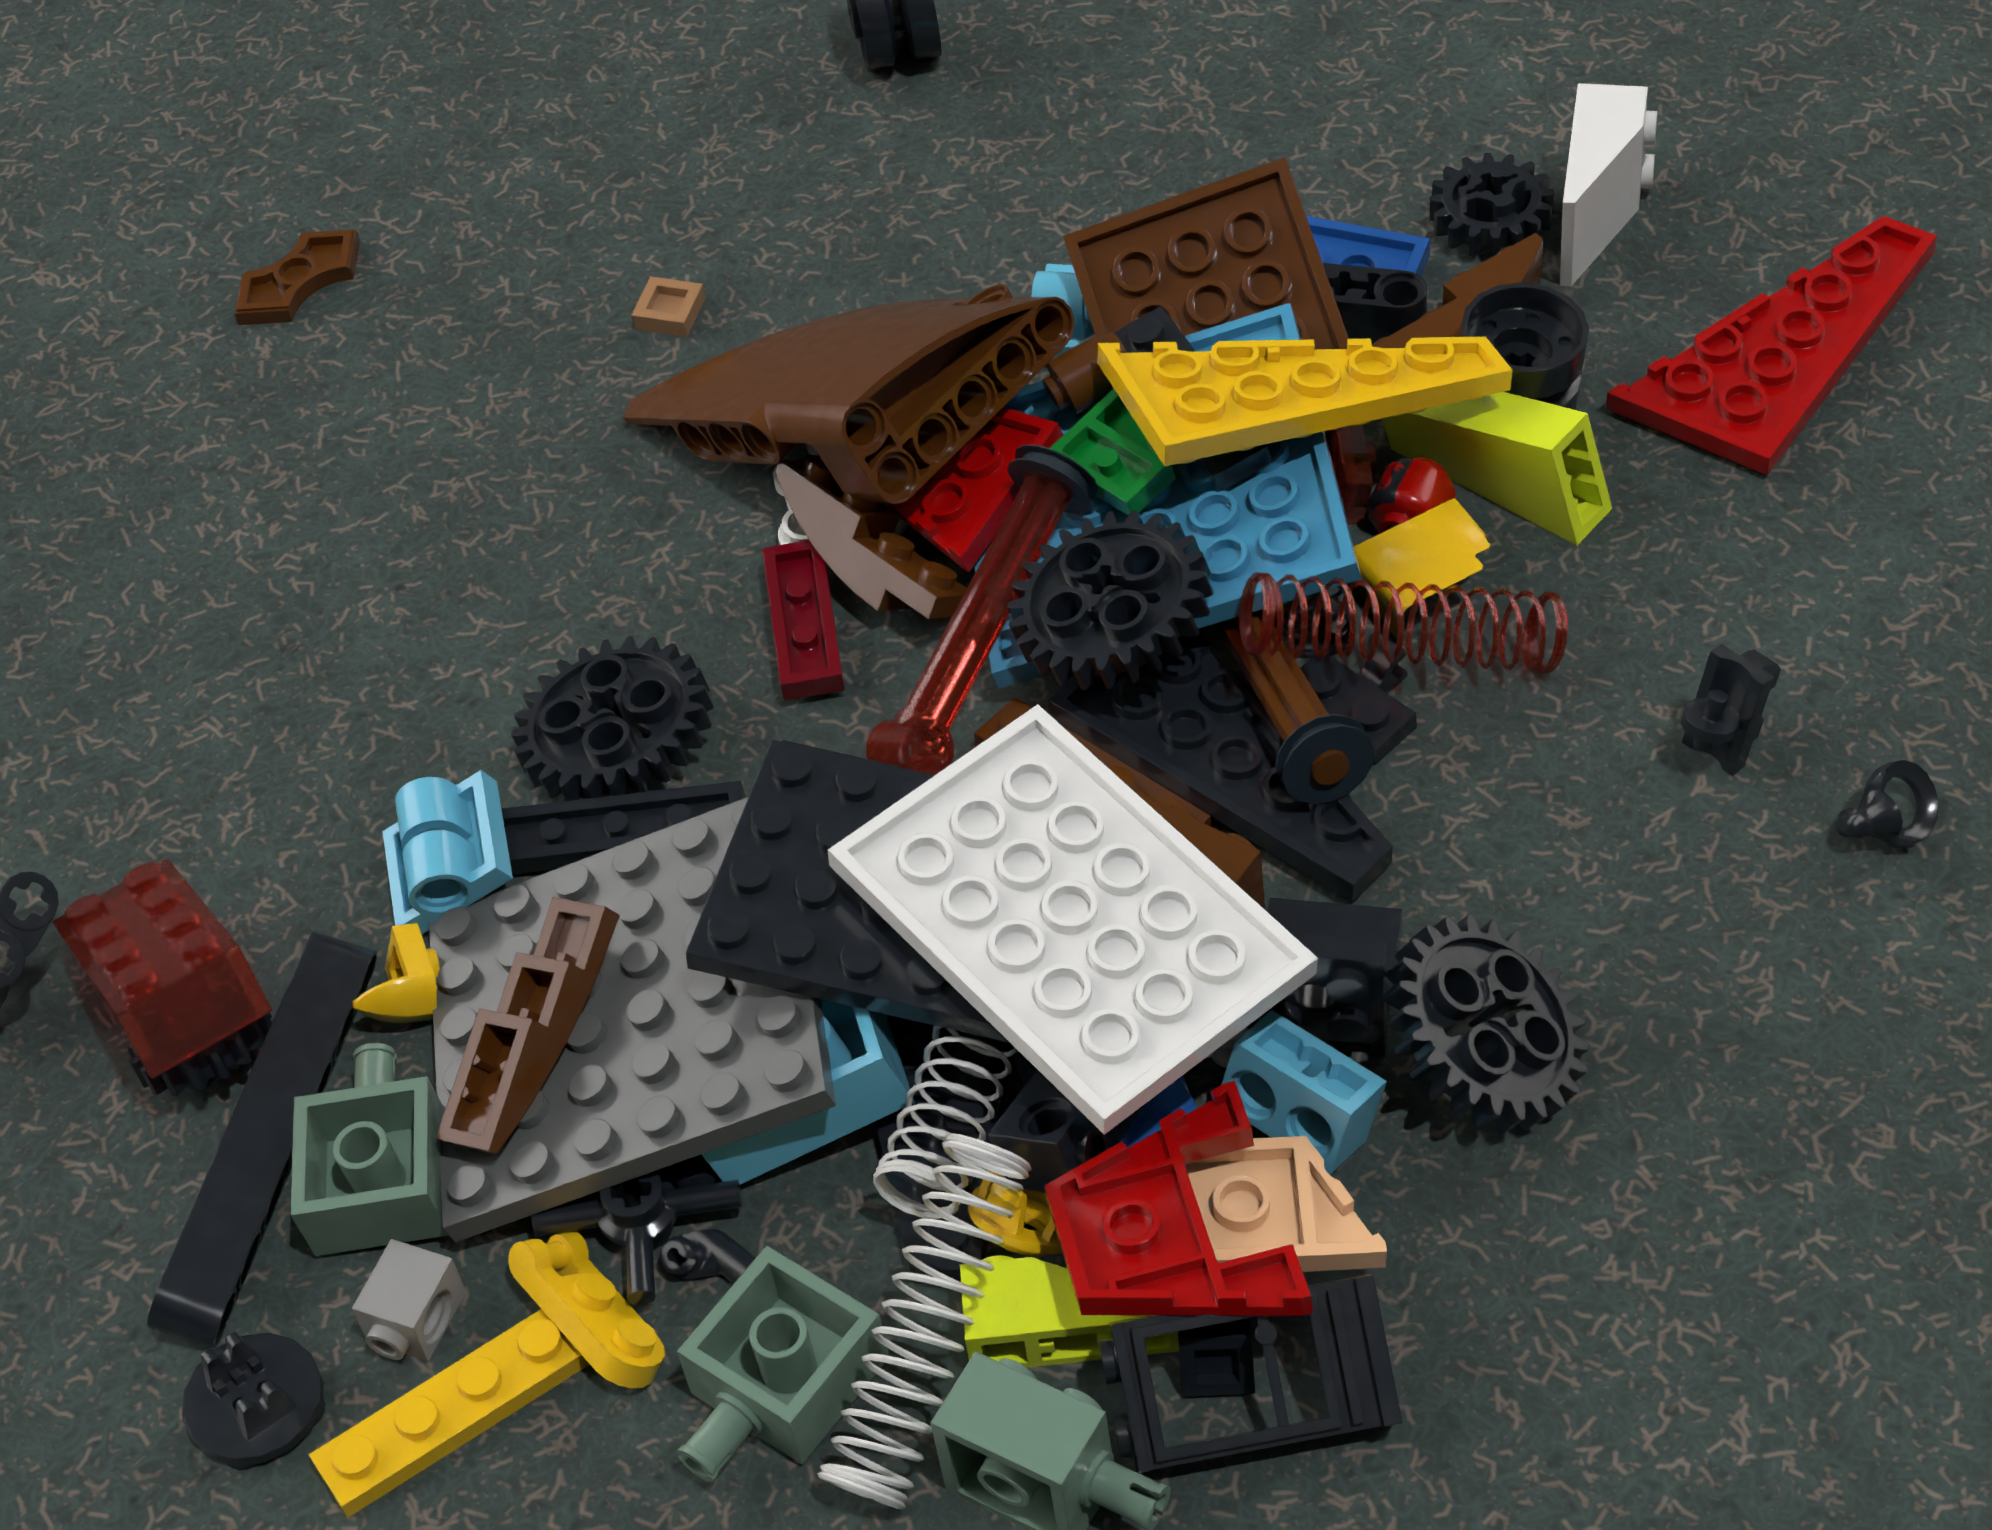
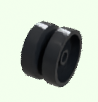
(875, 28)

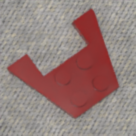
(1139, 1235)

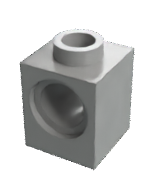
(408, 1301)

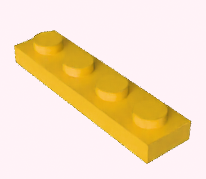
(446, 1412)

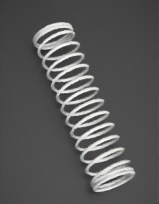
(974, 1156)
(918, 1170)

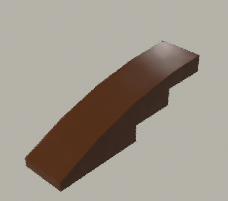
(521, 1041)

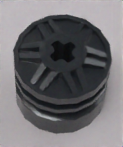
(1538, 337)

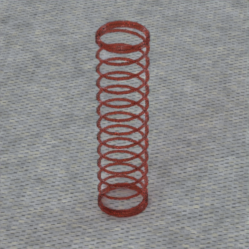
(1526, 640)

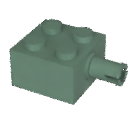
(367, 1159)
(775, 1363)
(1035, 1452)

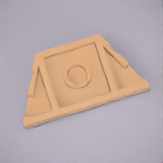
(1282, 1198)

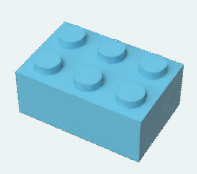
(866, 1085)

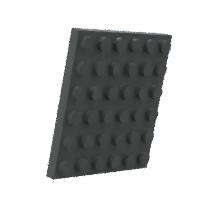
(660, 1051)

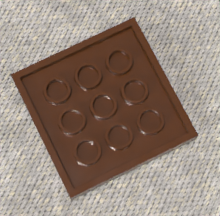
(1210, 259)

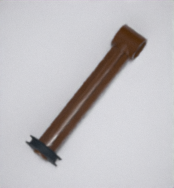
(1320, 751)

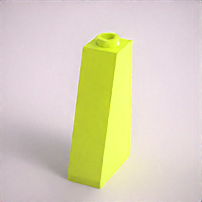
(1516, 454)

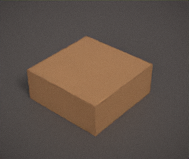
(668, 306)

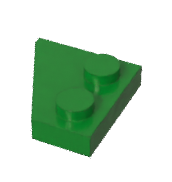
(1116, 455)

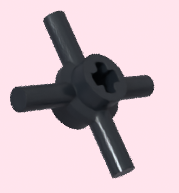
(638, 1219)

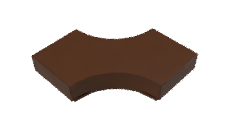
(281, 288)

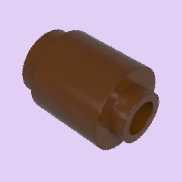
(1077, 378)

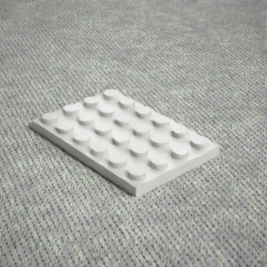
(1072, 916)

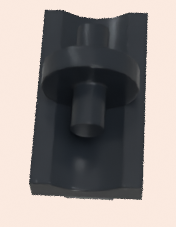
(1729, 705)

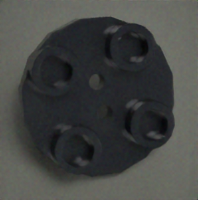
(233, 1417)

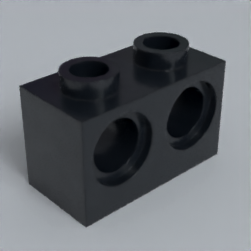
(1051, 1133)

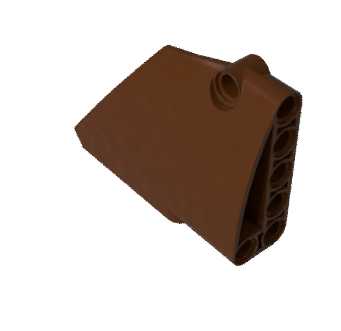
(881, 370)

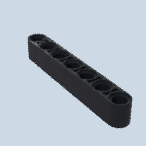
(257, 1146)

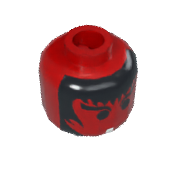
(1407, 491)

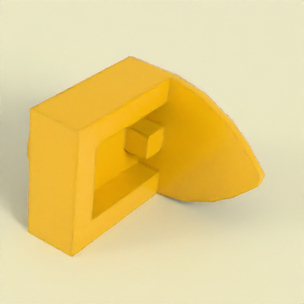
(411, 982)

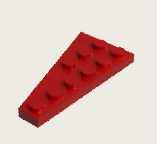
(1777, 358)
(973, 490)

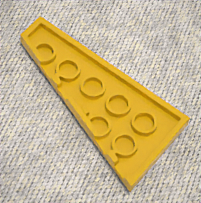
(1287, 390)

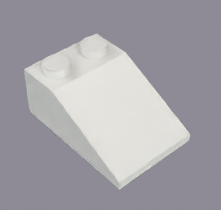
(1604, 171)

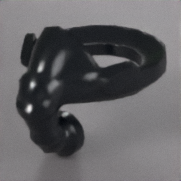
(1879, 814)

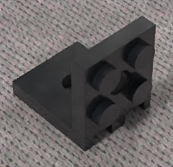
(1353, 955)

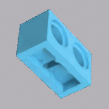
(1304, 1088)

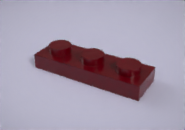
(802, 621)

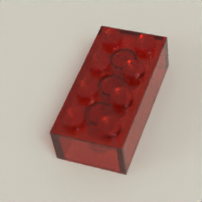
(161, 966)

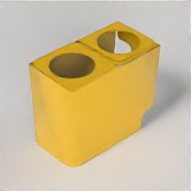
(1425, 550)

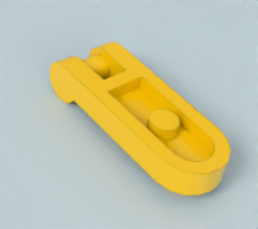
(587, 1308)

